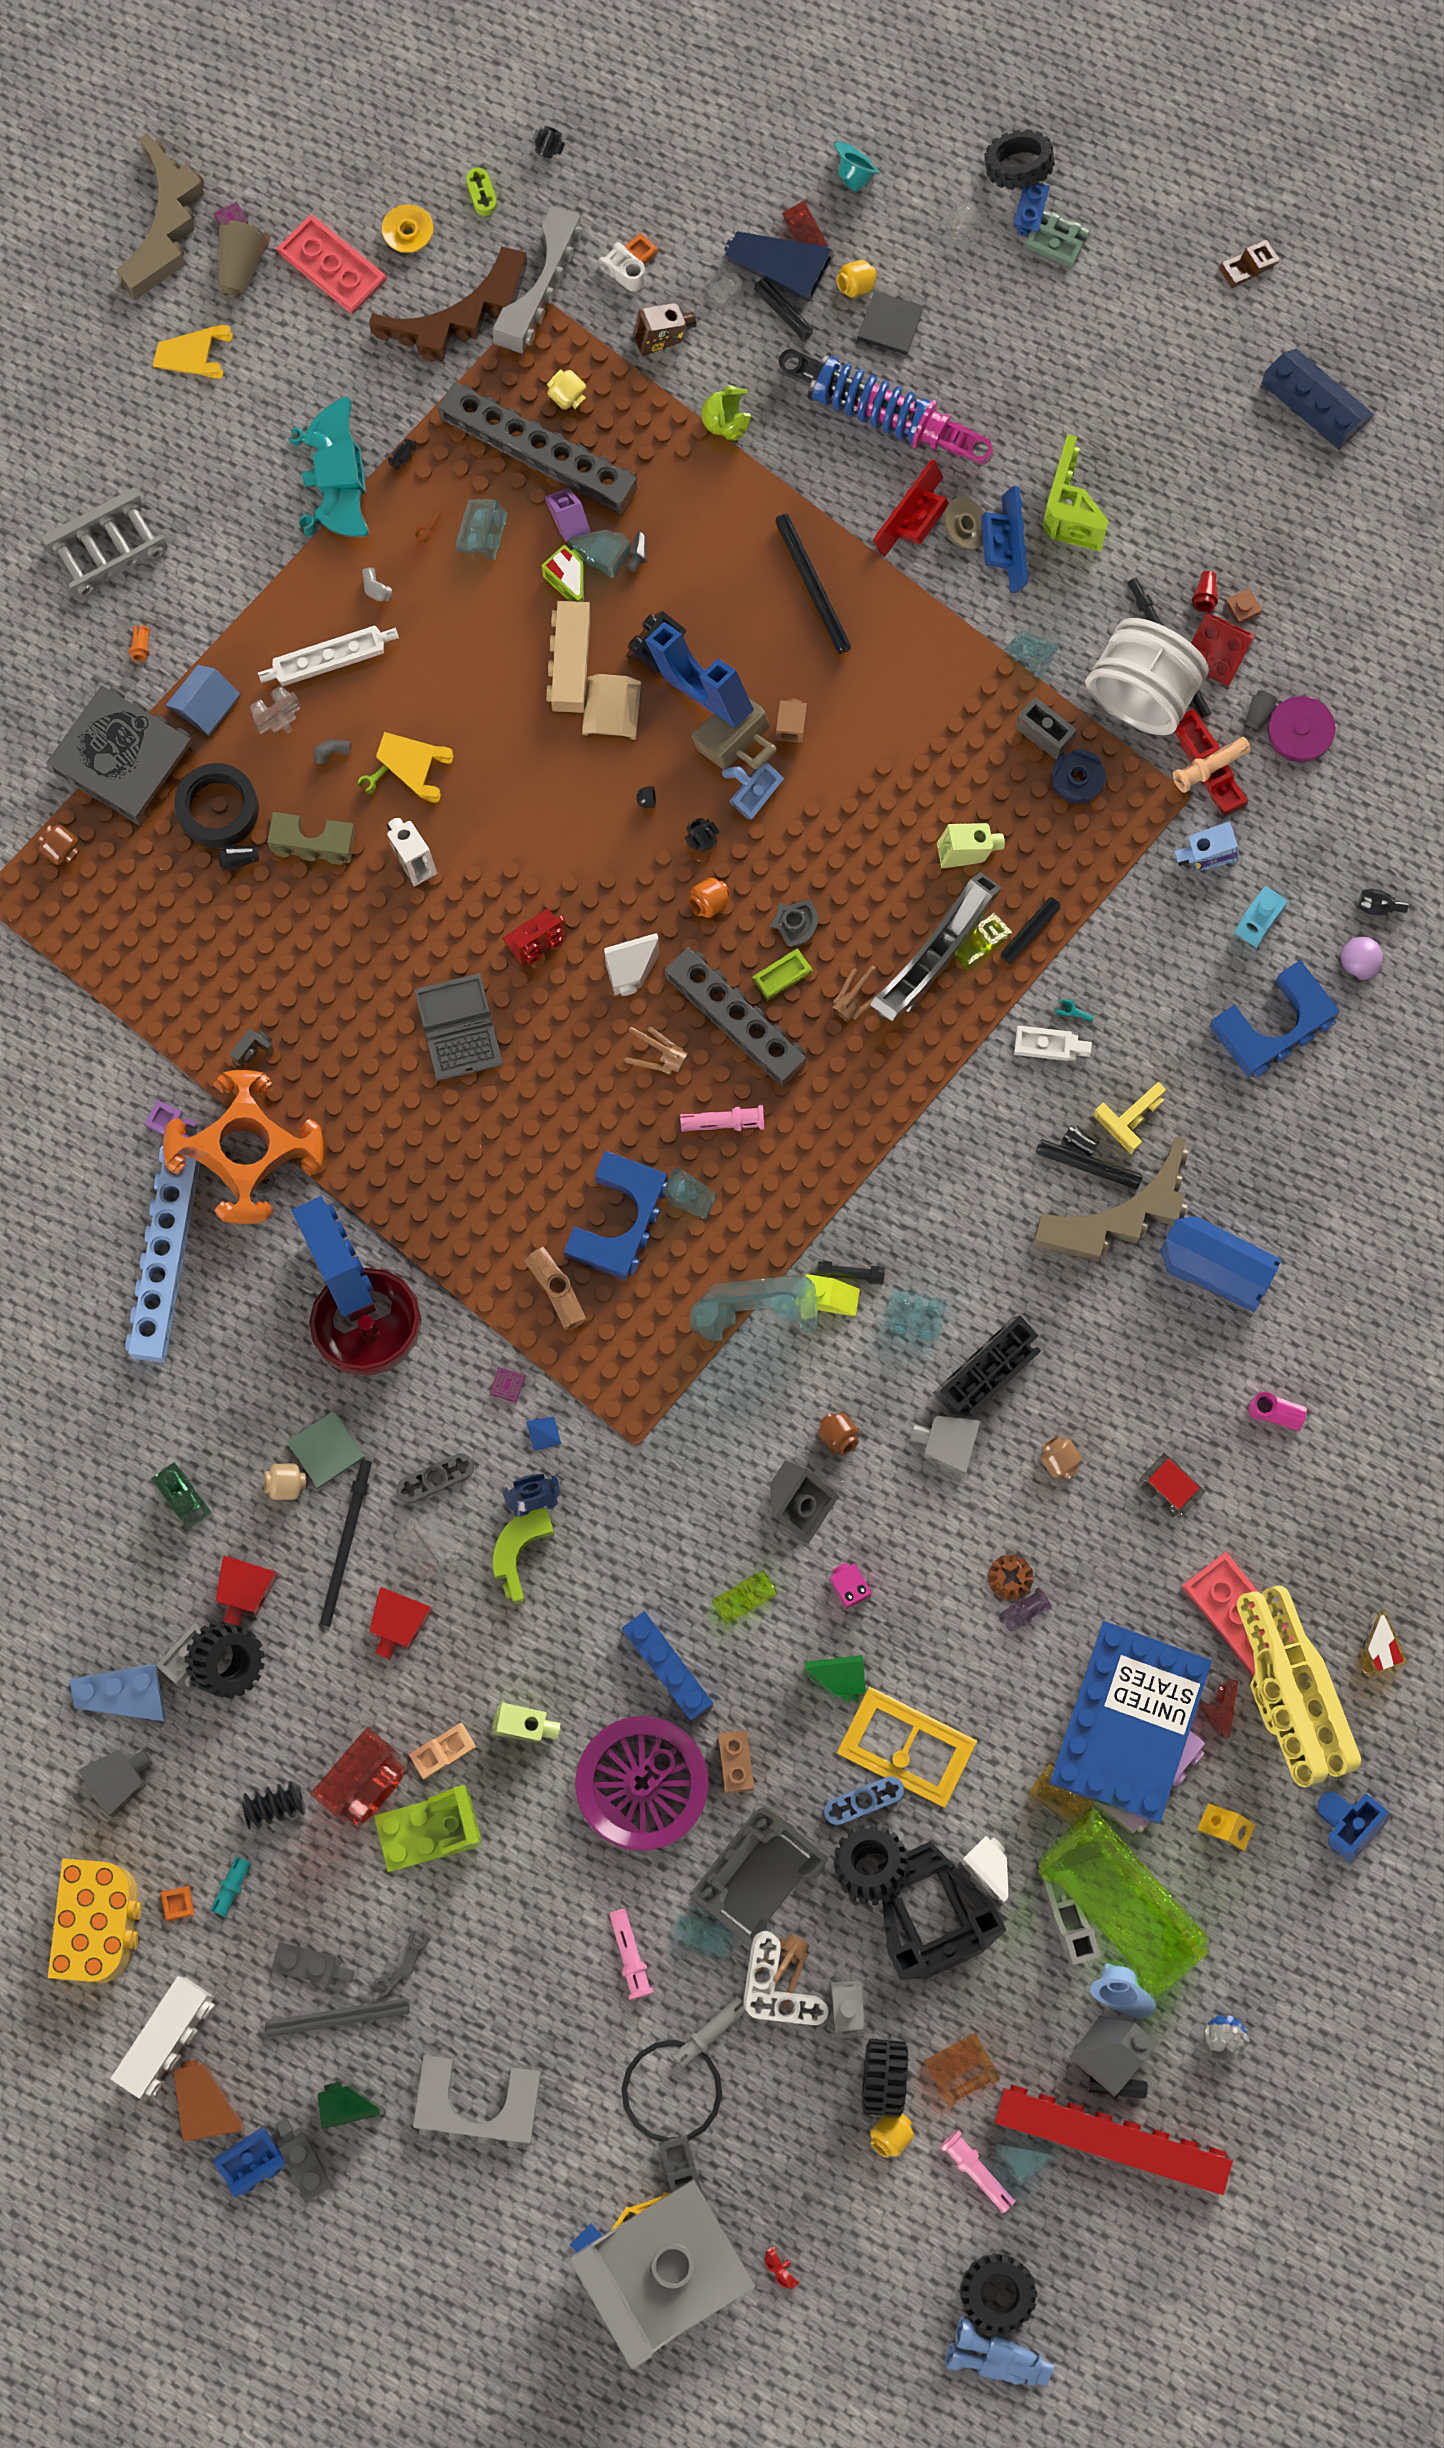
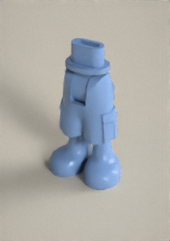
(998, 2359)

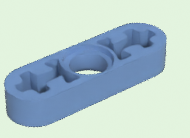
(846, 1814)

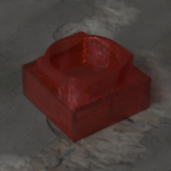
(361, 1779)

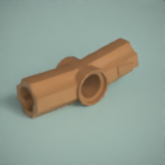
(547, 1274)

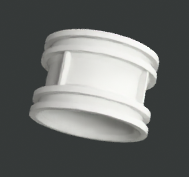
(1147, 676)

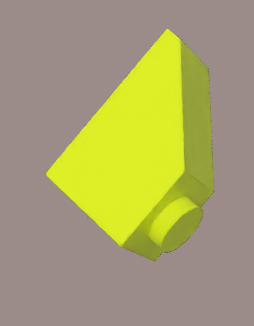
(835, 1295)

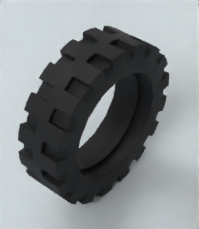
(1016, 143)

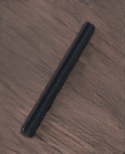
(813, 584)

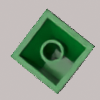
(839, 1676)

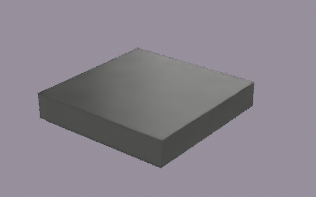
(890, 323)

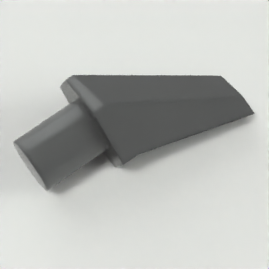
(638, 552)

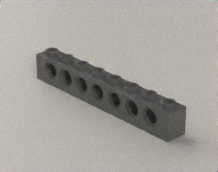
(614, 496)

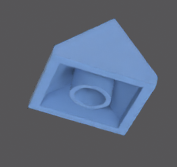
(204, 699)

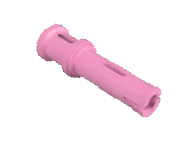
(735, 1119)
(633, 1967)
(968, 2161)

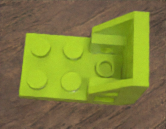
(1078, 522)
(429, 1829)

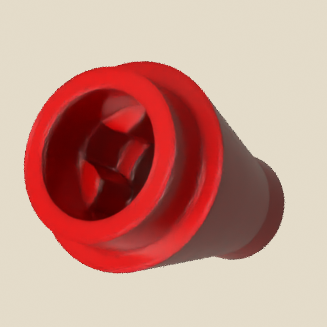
(1205, 595)

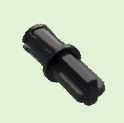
(1132, 2088)

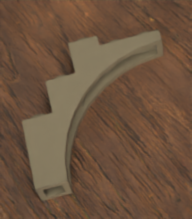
(160, 252)
(1086, 1234)

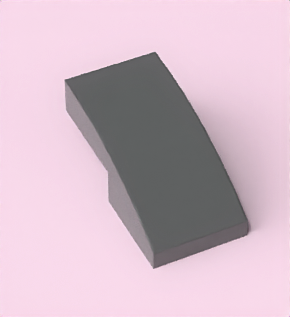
(678, 2162)

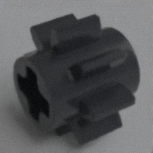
(548, 142)
(701, 834)

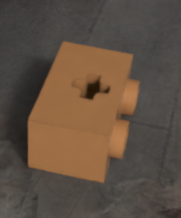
(736, 1762)

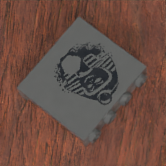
(119, 753)

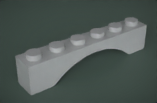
(518, 320)

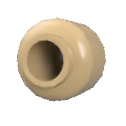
(284, 1481)

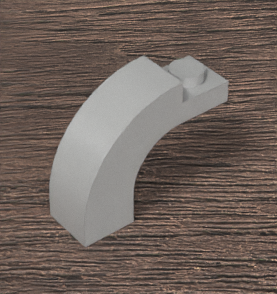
(1071, 1925)

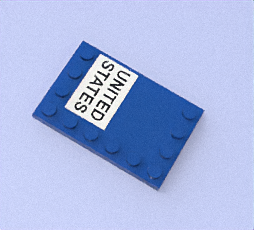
(1130, 1722)

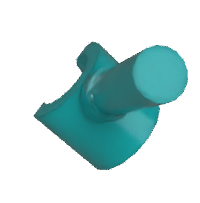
(1071, 1010)

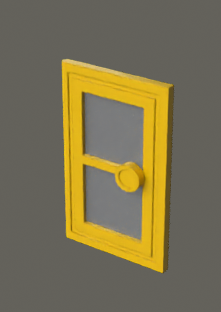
(908, 1746)

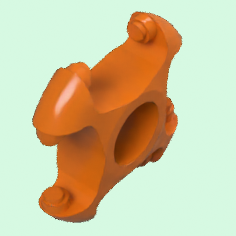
(246, 1116)

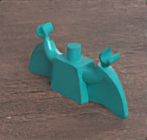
(336, 472)

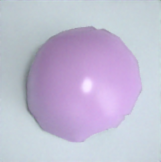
(1362, 957)

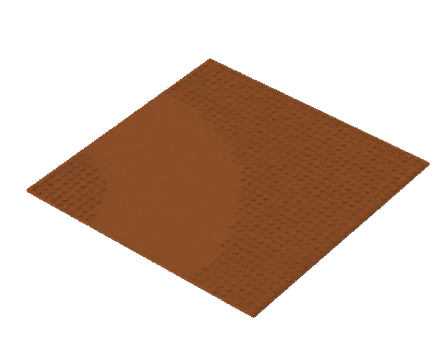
(541, 817)

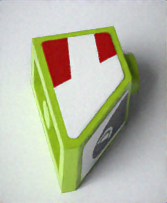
(566, 573)

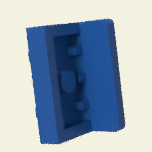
(249, 2162)

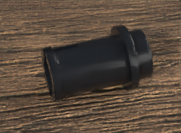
(1080, 1140)

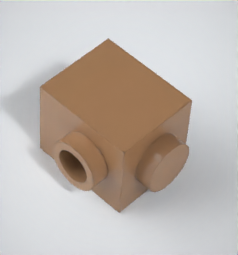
(791, 720)

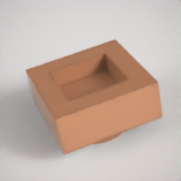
(1243, 606)

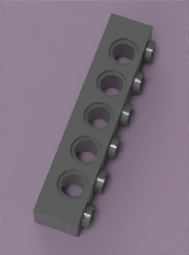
(780, 1068)

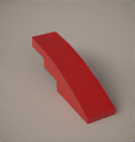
(1199, 743)

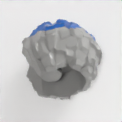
(1225, 2038)

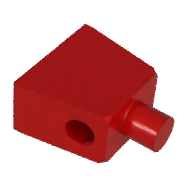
(243, 1588)
(397, 1621)

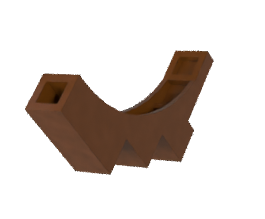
(464, 318)

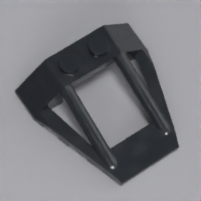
(973, 1938)

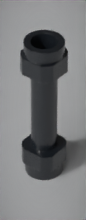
(875, 1274)

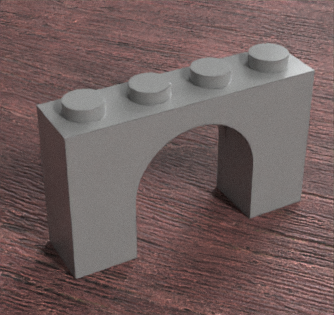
(436, 2113)

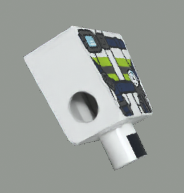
(411, 851)

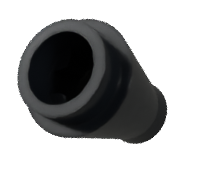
(237, 856)

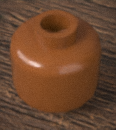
(58, 844)
(838, 1433)

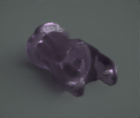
(1023, 1611)

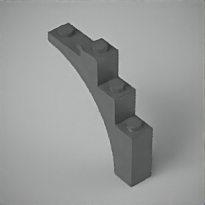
(938, 951)

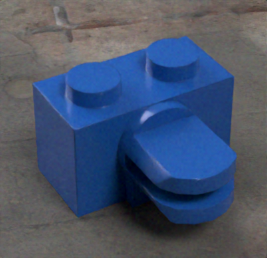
(1352, 1824)

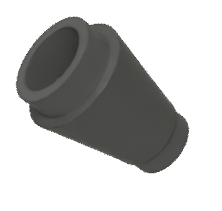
(1260, 710)

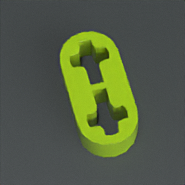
(486, 190)

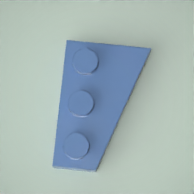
(121, 1692)

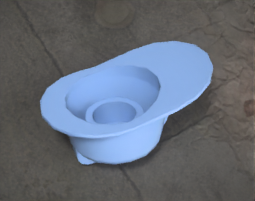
(1121, 1992)

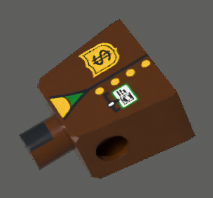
(661, 327)

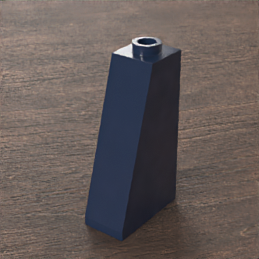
(783, 262)

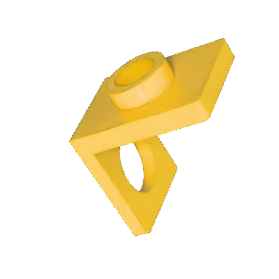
(1226, 1825)

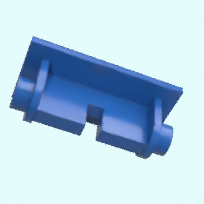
(1031, 208)

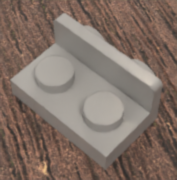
(174, 1663)

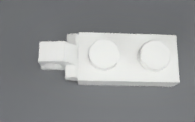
(1050, 1044)

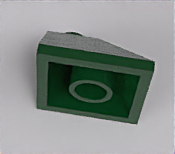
(345, 2105)

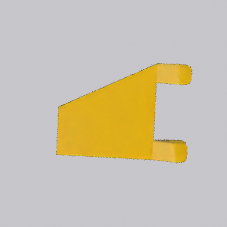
(191, 352)
(411, 762)

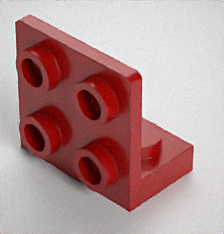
(1222, 646)
(536, 936)

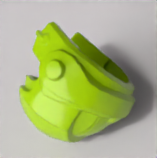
(722, 415)

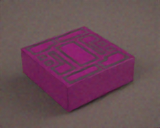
(230, 212)
(507, 1385)

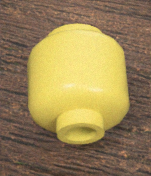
(566, 389)

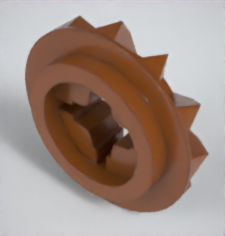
(1012, 1590)

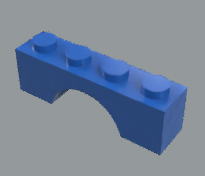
(667, 1666)

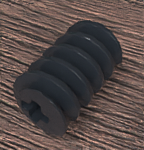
(272, 1805)

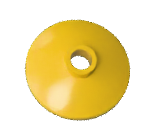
(407, 218)

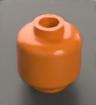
(708, 897)

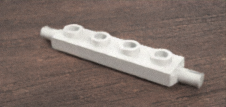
(328, 655)

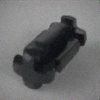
(402, 454)

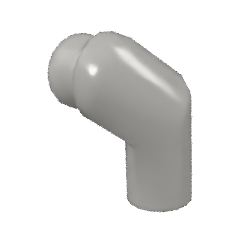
(373, 588)

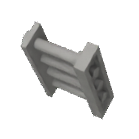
(104, 517)

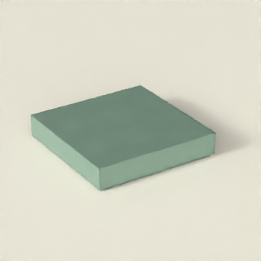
(325, 1449)

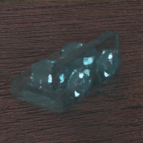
(482, 527)

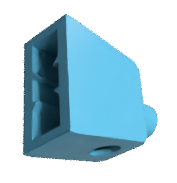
(1263, 914)

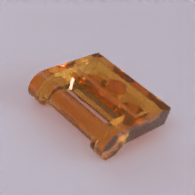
(956, 2061)

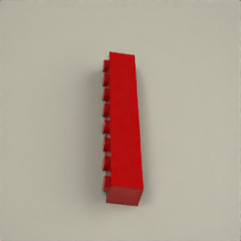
(1113, 2141)

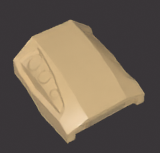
(612, 705)

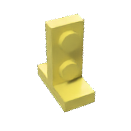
(1131, 1118)

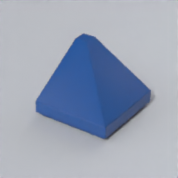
(543, 1433)

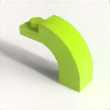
(510, 1544)

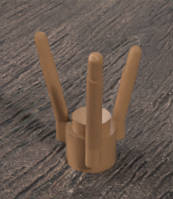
(847, 1005)
(672, 1056)
(792, 1950)

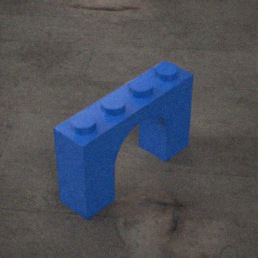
(714, 688)
(1255, 1051)
(619, 1254)

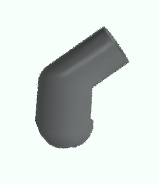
(328, 747)

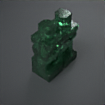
(181, 1495)

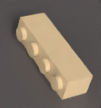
(570, 656)

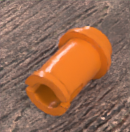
(139, 649)

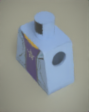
(1221, 848)

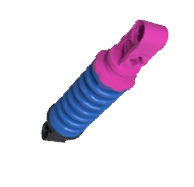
(883, 406)

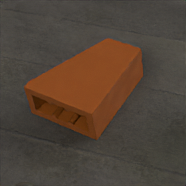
(203, 2104)

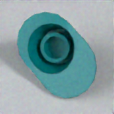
(854, 166)

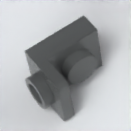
(246, 1047)

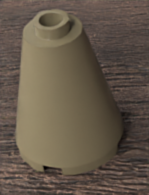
(239, 255)

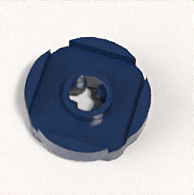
(1082, 791)
(532, 1494)

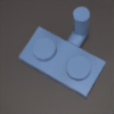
(755, 788)

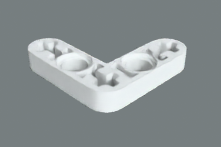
(766, 1991)

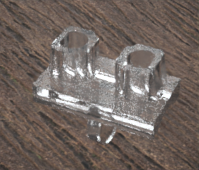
(277, 715)

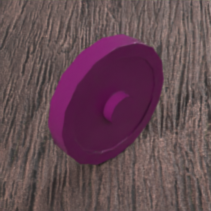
(1301, 729)

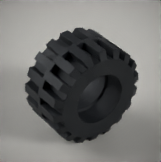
(243, 1667)
(865, 1843)
(885, 2078)
(1025, 2293)

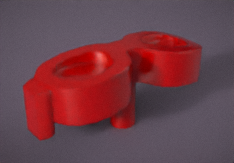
(774, 2265)

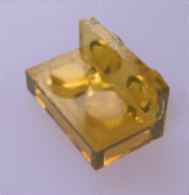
(1060, 1801)

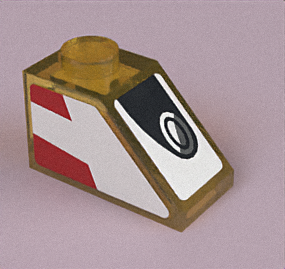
(1381, 1648)

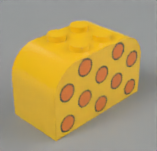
(93, 1922)

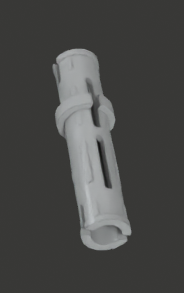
(709, 2033)

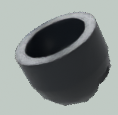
(646, 797)

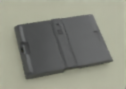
(458, 1027)

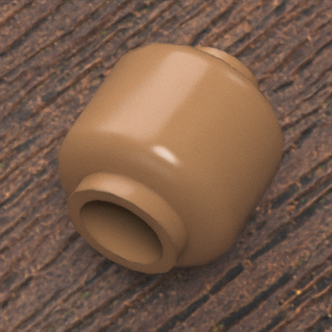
(1060, 1457)

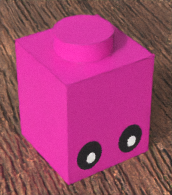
(849, 1585)

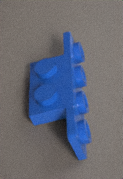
(1005, 539)

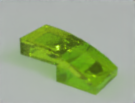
(985, 939)
(744, 1597)

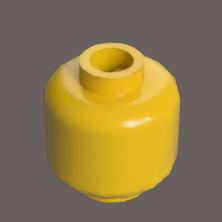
(856, 278)
(891, 2135)

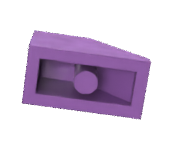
(567, 513)

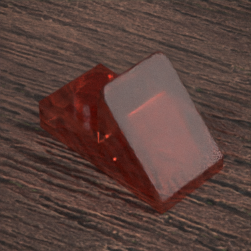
(1222, 1716)

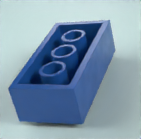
(334, 1255)

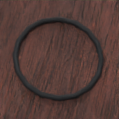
(636, 2124)

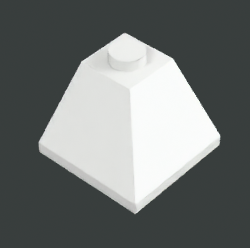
(631, 963)
(989, 1867)

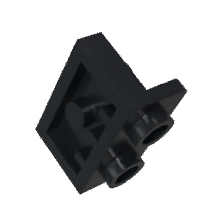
(638, 645)

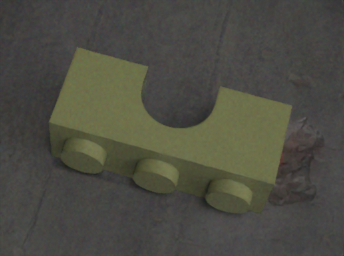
(333, 844)

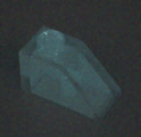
(602, 550)

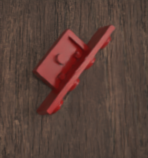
(915, 512)

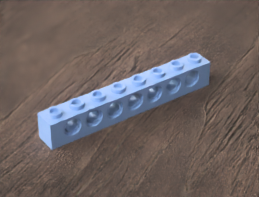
(156, 1346)

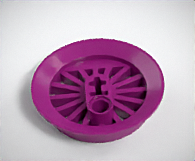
(607, 1818)

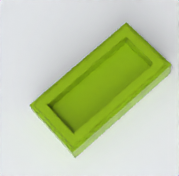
(782, 974)

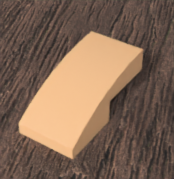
(442, 1751)

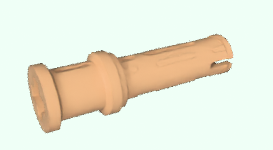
(1201, 769)

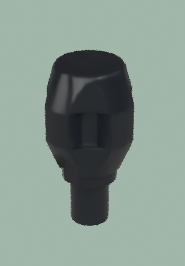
(1379, 902)

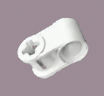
(621, 264)

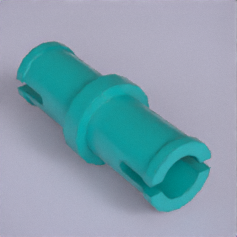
(230, 1886)

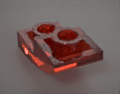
(804, 225)

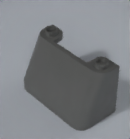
(757, 1874)

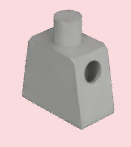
(948, 1442)
(847, 2009)

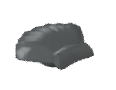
(796, 922)

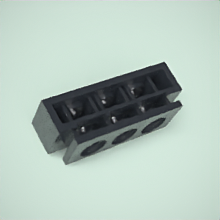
(985, 1363)

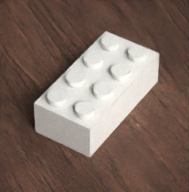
(163, 2037)

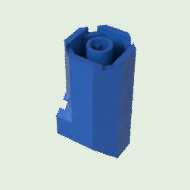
(1218, 1261)

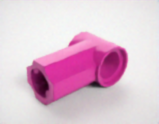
(1279, 1411)

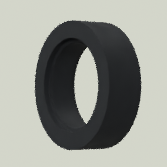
(207, 775)

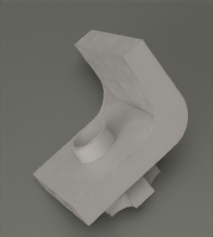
(661, 2272)

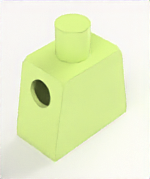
(967, 844)
(510, 1723)

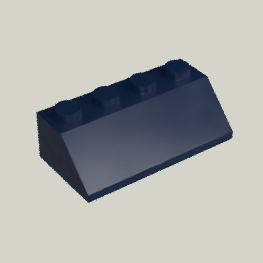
(1316, 397)

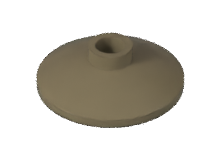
(963, 523)

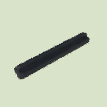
(1089, 1164)

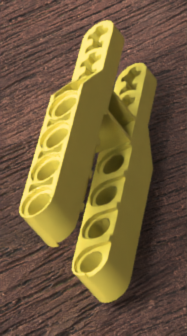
(1287, 1695)

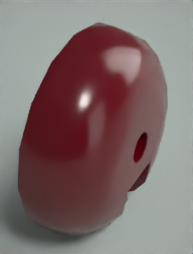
(376, 1343)

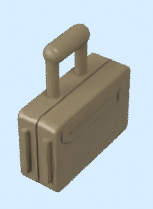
(726, 744)

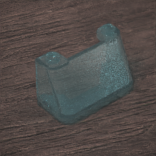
(788, 1296)

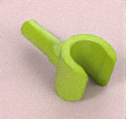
(373, 779)

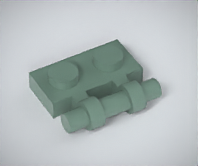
(1055, 244)

